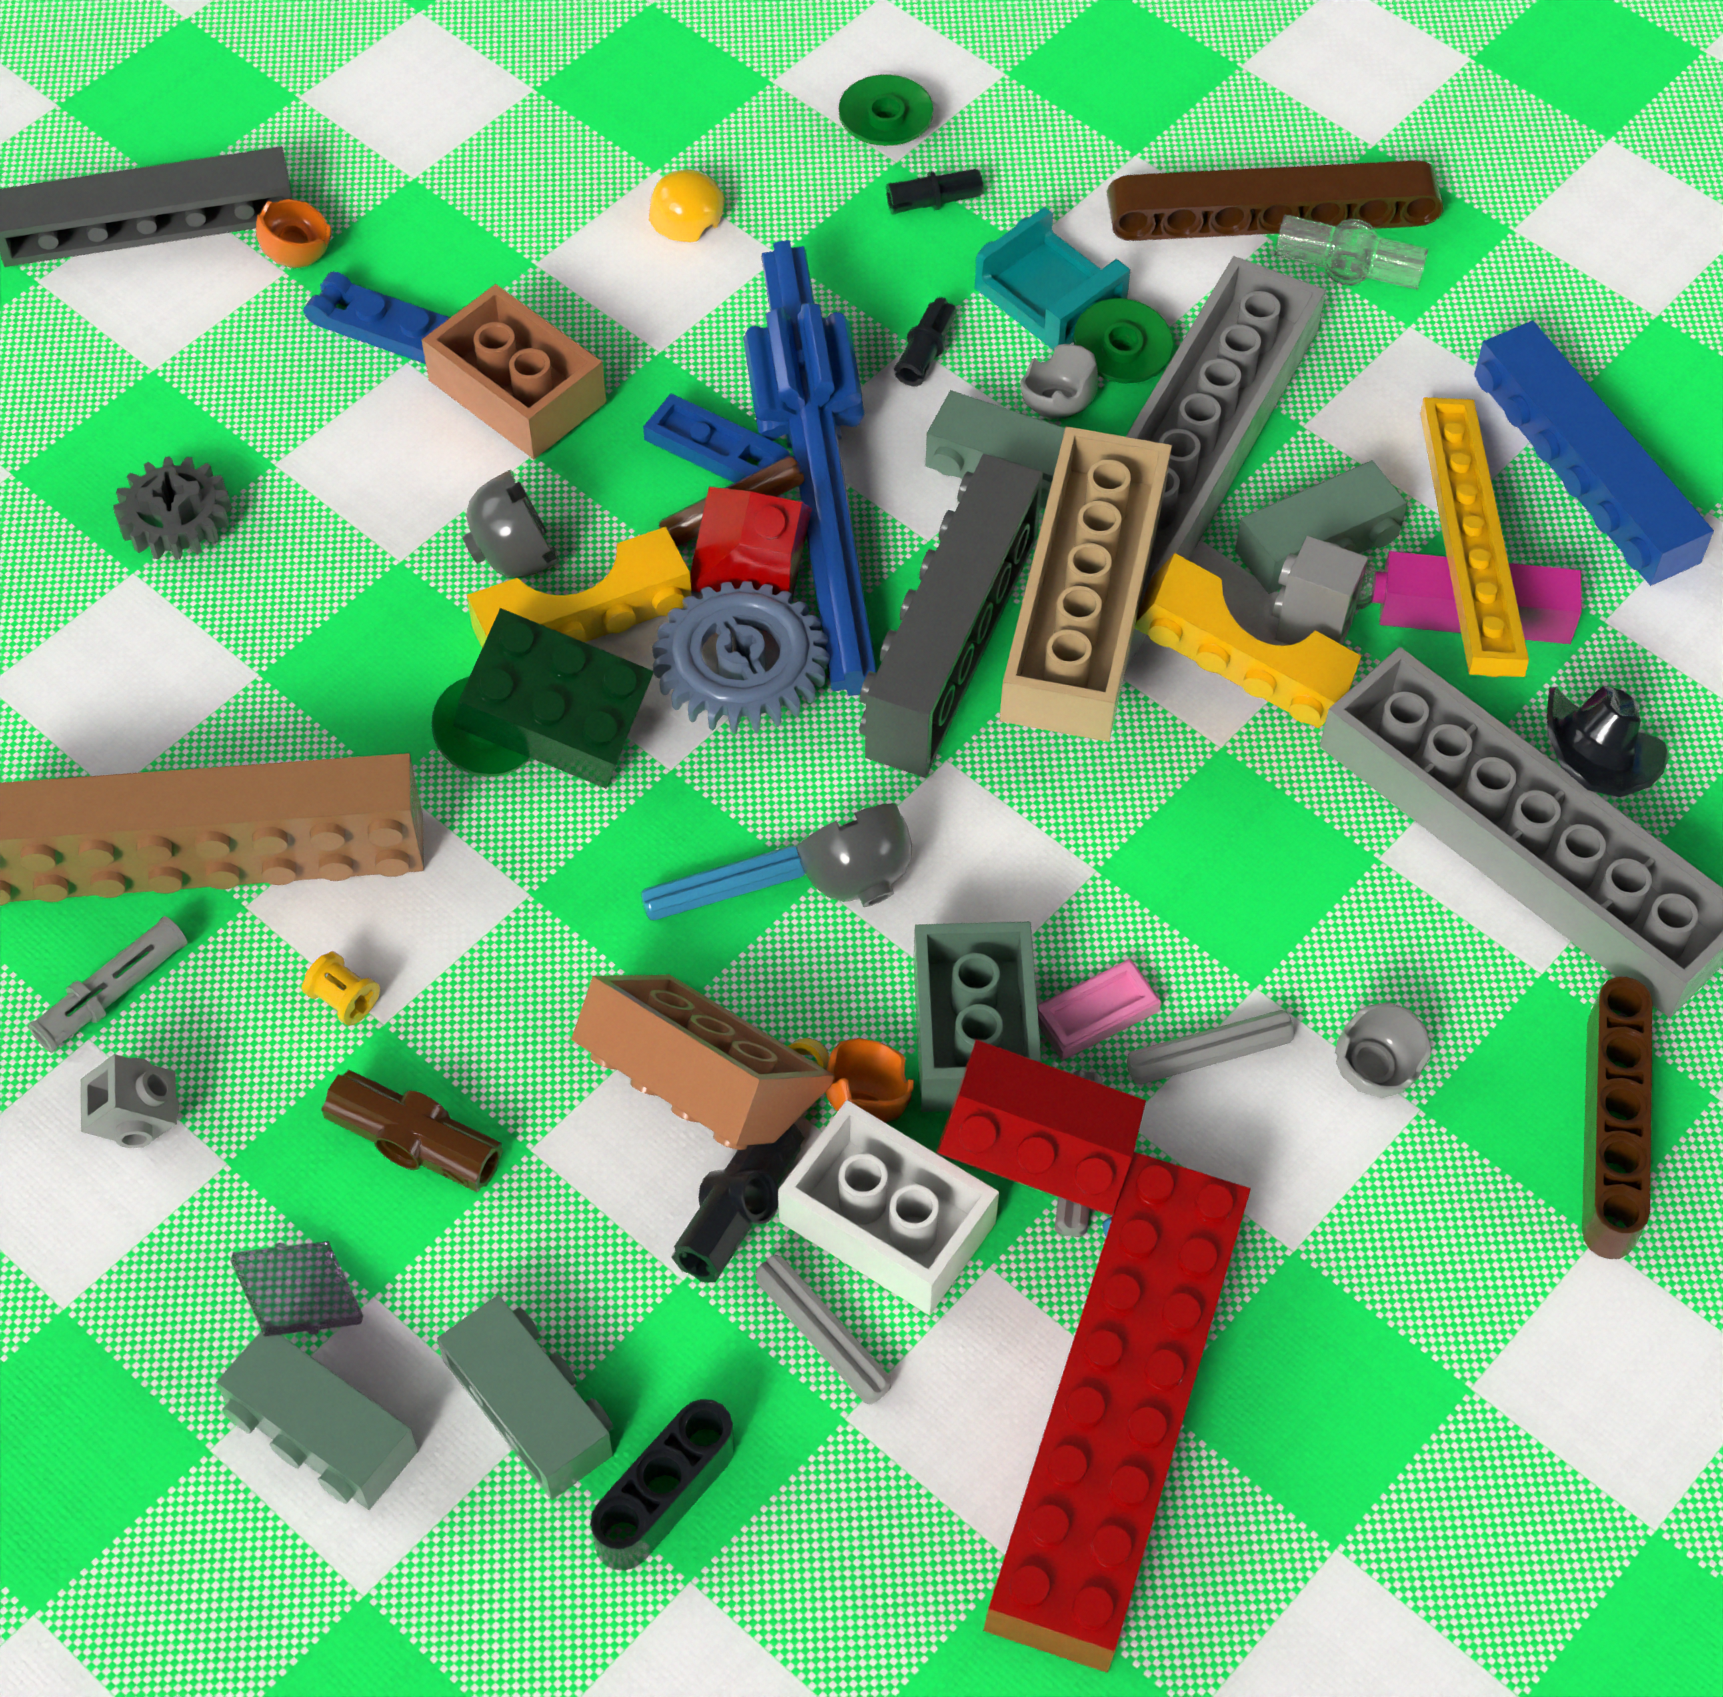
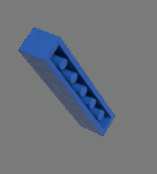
(1592, 453)

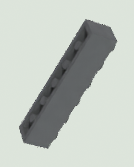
(139, 206)

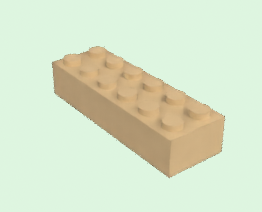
(1085, 584)

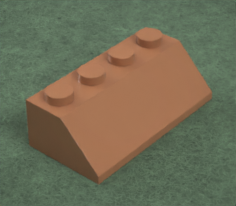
(698, 1057)

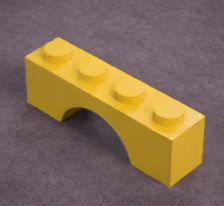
(642, 585)
(1189, 614)

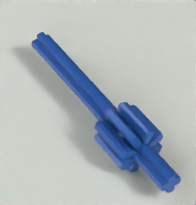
(806, 389)

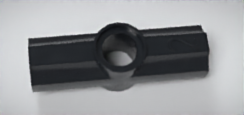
(732, 1203)

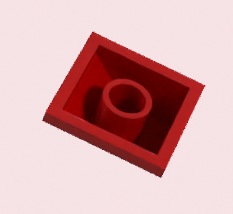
(749, 540)

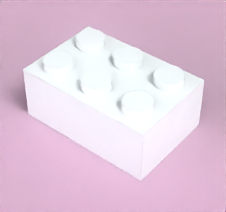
(888, 1206)

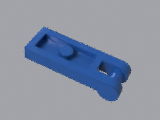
(372, 317)
(709, 440)

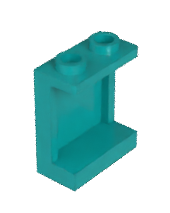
(1044, 279)

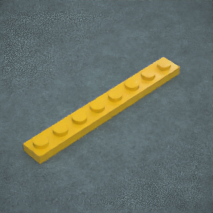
(1473, 539)

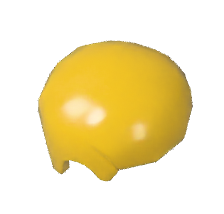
(685, 205)

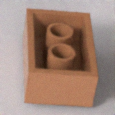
(514, 371)

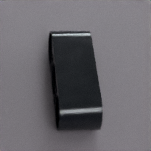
(659, 1513)

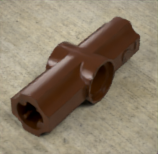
(412, 1130)

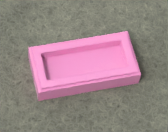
(1097, 1009)

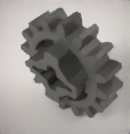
(172, 508)

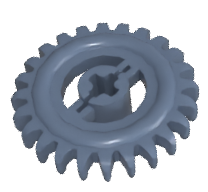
(742, 679)

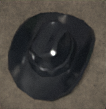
(1603, 742)

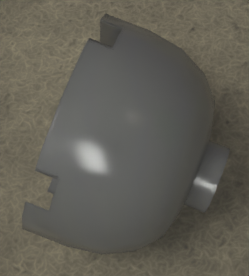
(507, 529)
(860, 856)

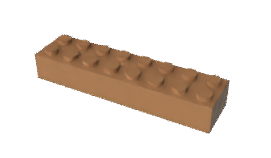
(209, 828)

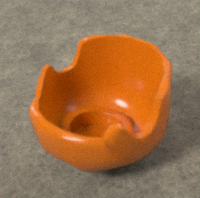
(292, 233)
(870, 1078)

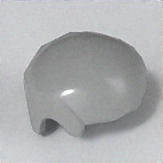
(1062, 383)
(1383, 1049)

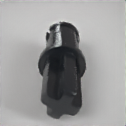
(933, 190)
(925, 342)

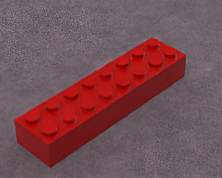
(1117, 1414)

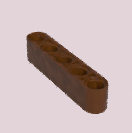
(1609, 1138)

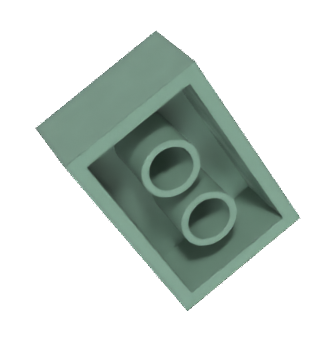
(969, 988)

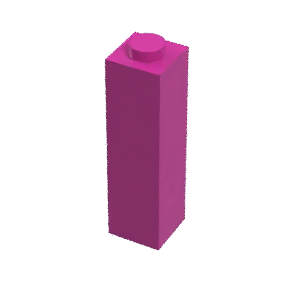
(1420, 595)

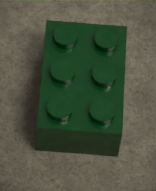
(552, 698)

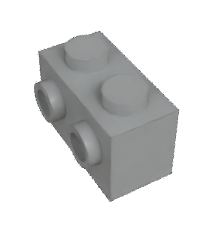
(1318, 592)

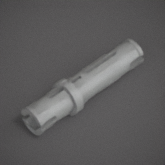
(54, 1025)

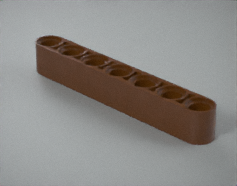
(1258, 198)

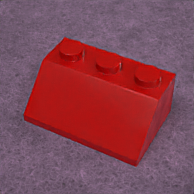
(1042, 1127)

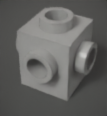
(128, 1101)

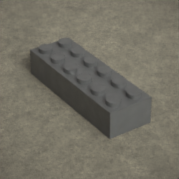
(950, 615)

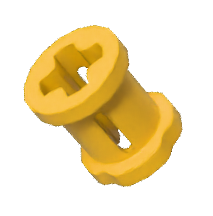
(327, 988)

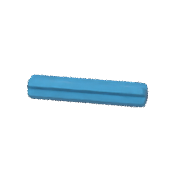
(722, 883)

